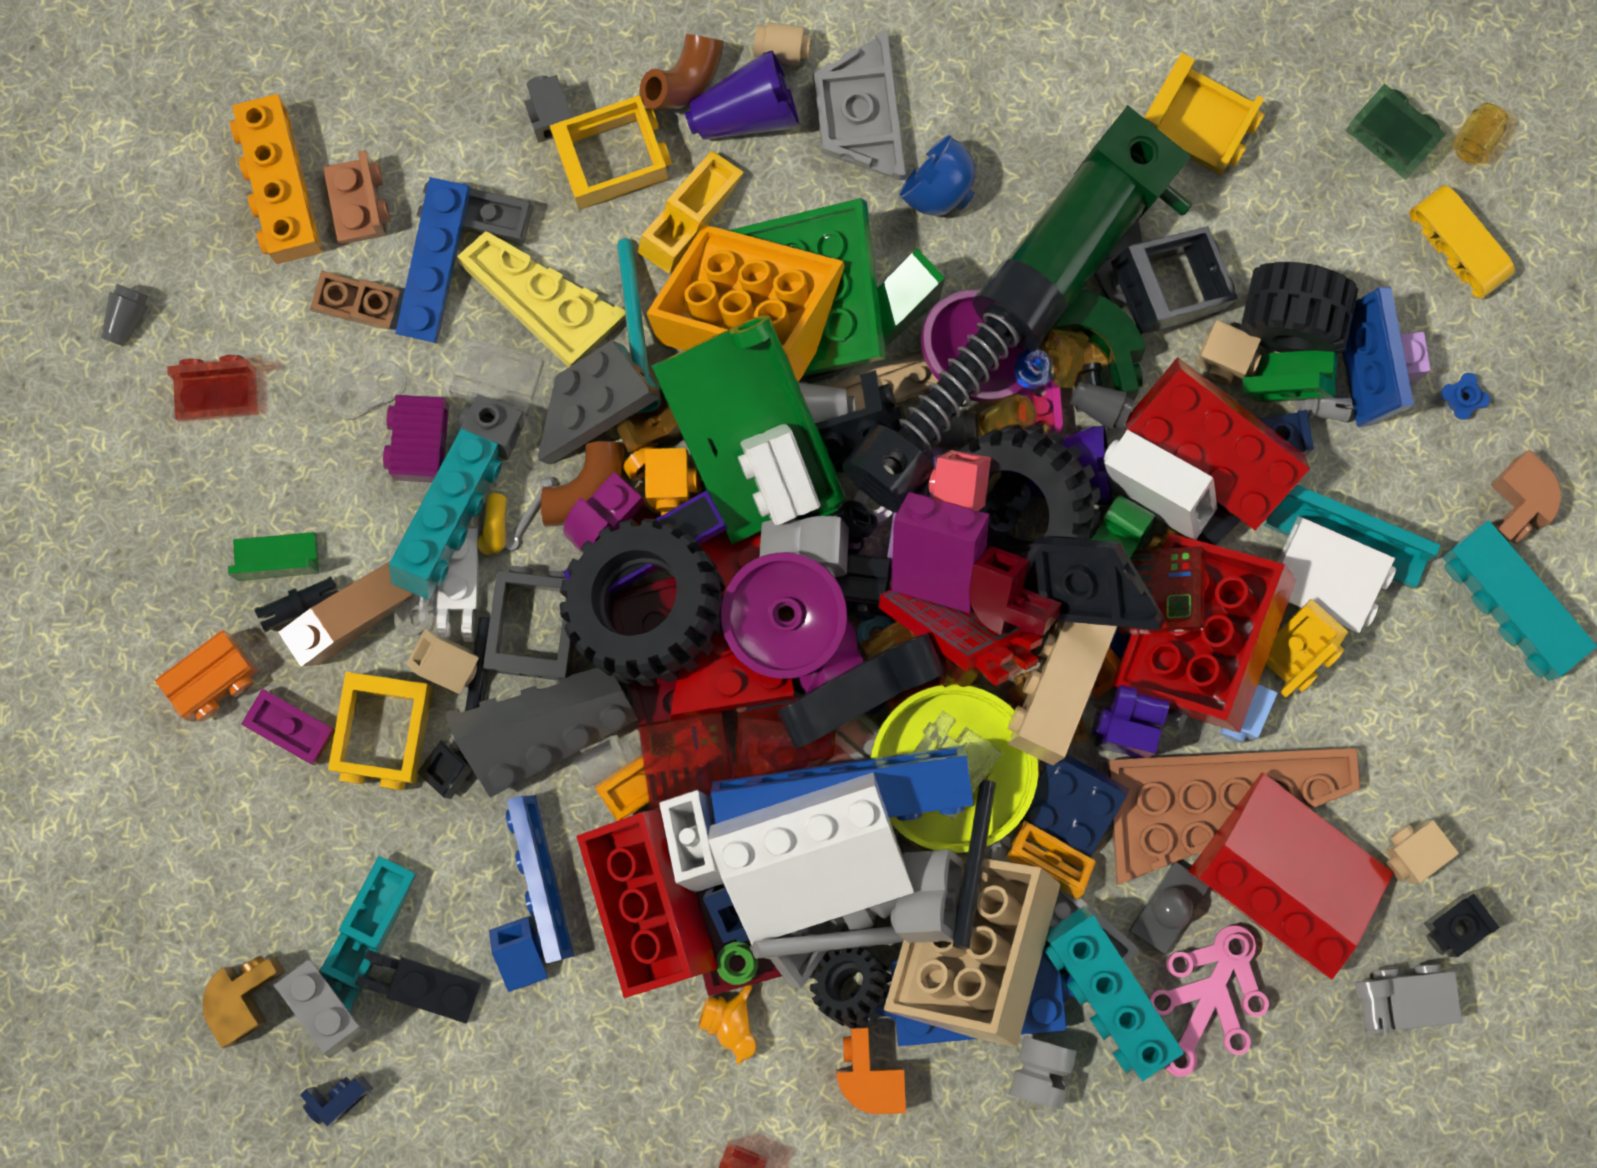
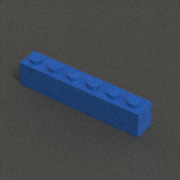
(906, 782)

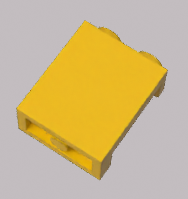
(1204, 116)

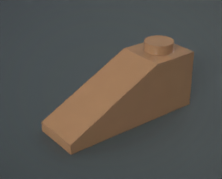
(343, 617)

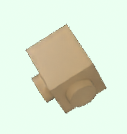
(1228, 354)
(443, 661)
(1418, 851)

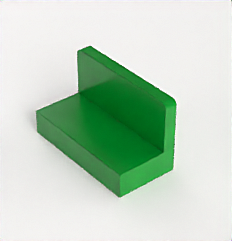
(1293, 376)
(275, 556)

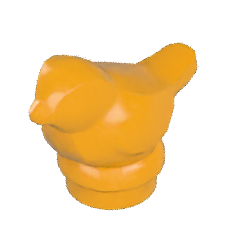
(730, 1024)

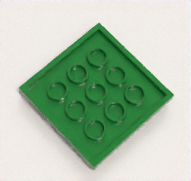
(843, 233)

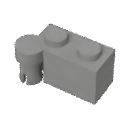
(1409, 1000)

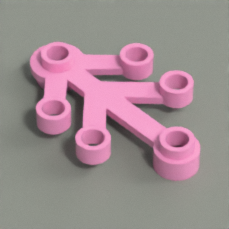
(1213, 993)

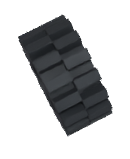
(867, 998)

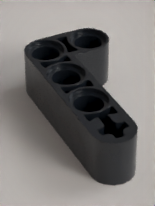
(860, 689)

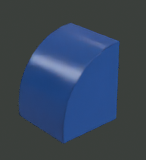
(517, 954)

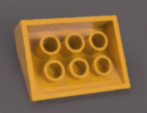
(738, 278)

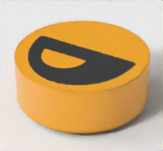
(635, 464)

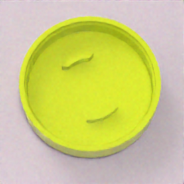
(1013, 772)

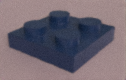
(1075, 803)

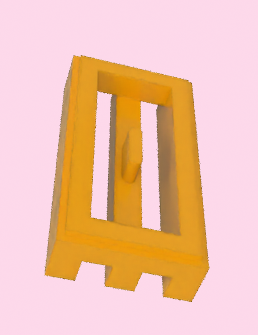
(1024, 853)

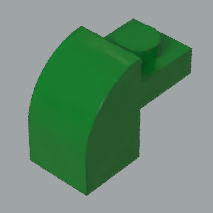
(1126, 524)

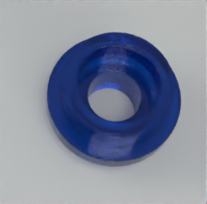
(1027, 375)

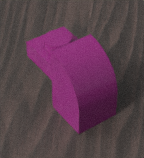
(606, 507)

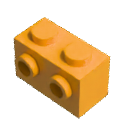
(670, 478)

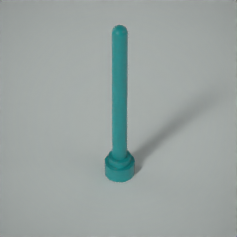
(634, 313)

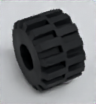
(1299, 307)

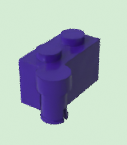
(1130, 723)

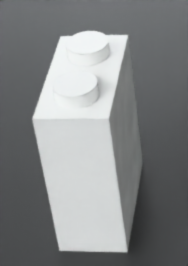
(1161, 483)
(1336, 573)

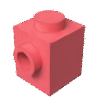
(961, 479)

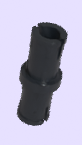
(294, 604)

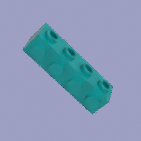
(444, 514)
(1112, 993)

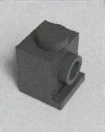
(546, 105)

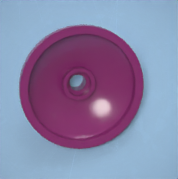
(948, 329)
(754, 621)

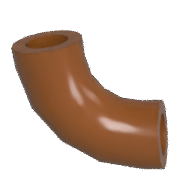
(686, 79)
(600, 462)

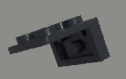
(846, 431)

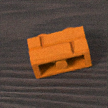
(207, 677)

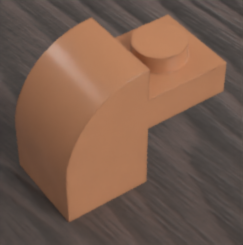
(1531, 491)

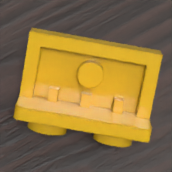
(1305, 644)

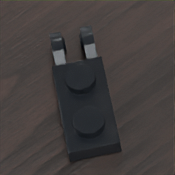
(423, 986)

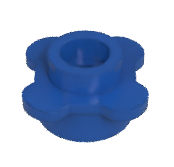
(1461, 407)

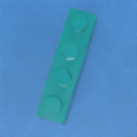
(1518, 602)

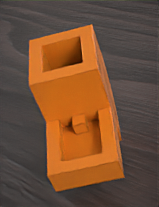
(866, 1087)

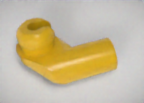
(494, 528)

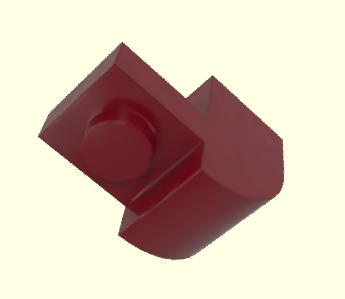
(1001, 600)

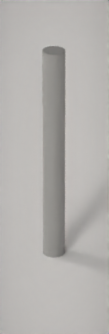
(825, 942)

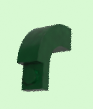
(1112, 334)

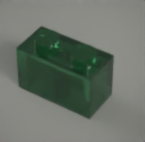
(1395, 131)

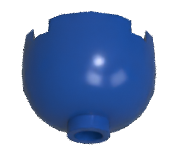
(942, 180)

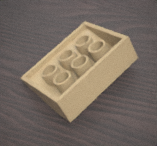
(989, 985)

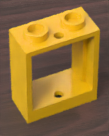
(599, 121)
(384, 687)

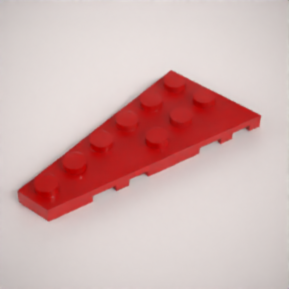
(721, 678)

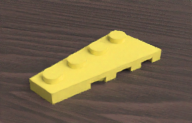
(550, 307)

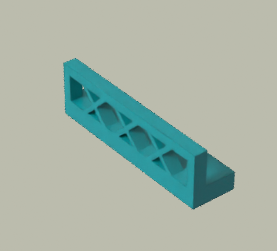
(1407, 548)

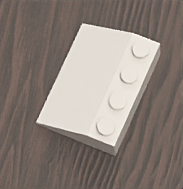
(810, 859)

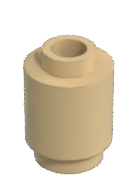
(785, 40)

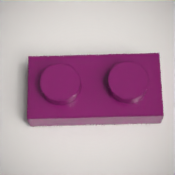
(288, 727)

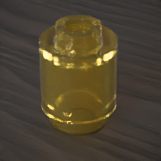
(1480, 133)
(1007, 411)

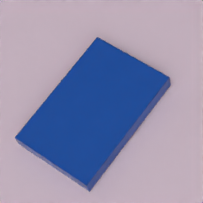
(1376, 360)

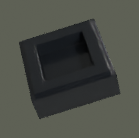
(445, 769)

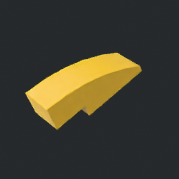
(687, 210)

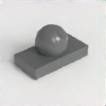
(1168, 908)

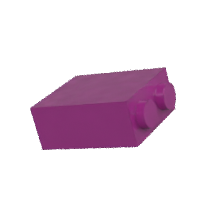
(937, 550)

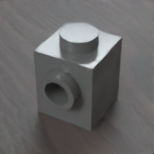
(493, 422)

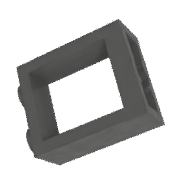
(522, 665)

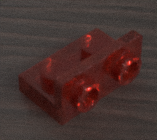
(214, 388)

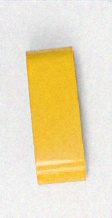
(1463, 240)

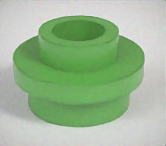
(730, 975)

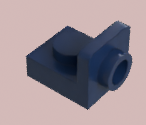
(344, 1097)

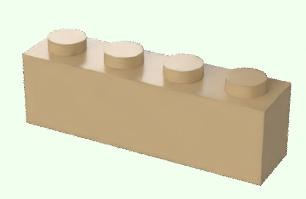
(1059, 689)

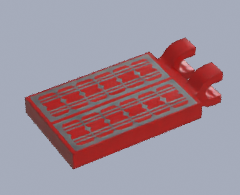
(963, 635)

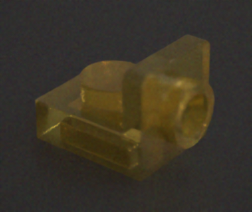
(1067, 355)

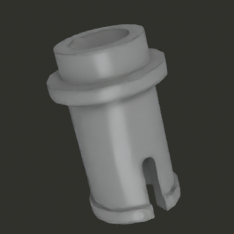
(1327, 408)

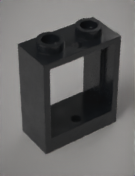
(1144, 293)

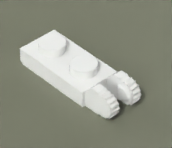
(460, 588)

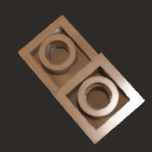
(355, 300)

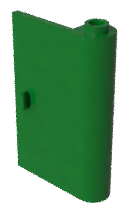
(734, 391)

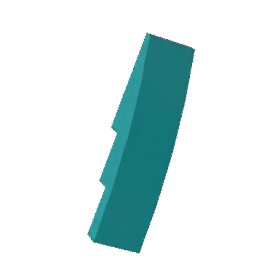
(366, 927)

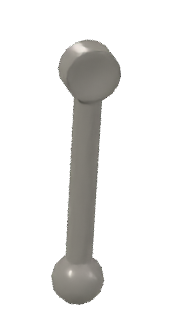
(512, 541)

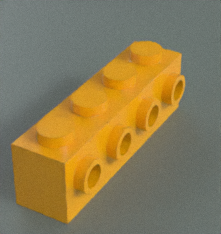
(276, 179)

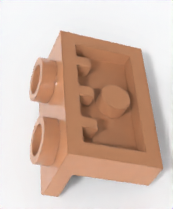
(355, 199)

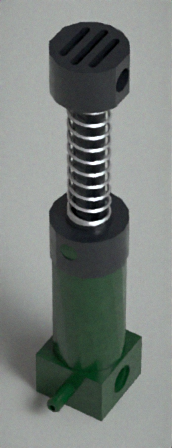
(1029, 293)

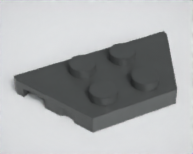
(593, 399)

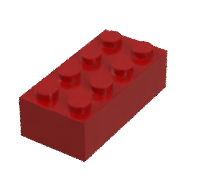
(1218, 436)
(646, 916)

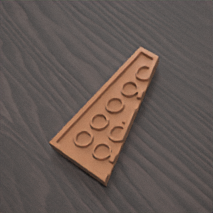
(1184, 800)

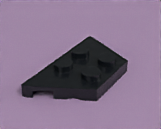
(1091, 582)

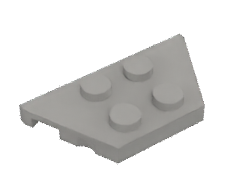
(860, 109)

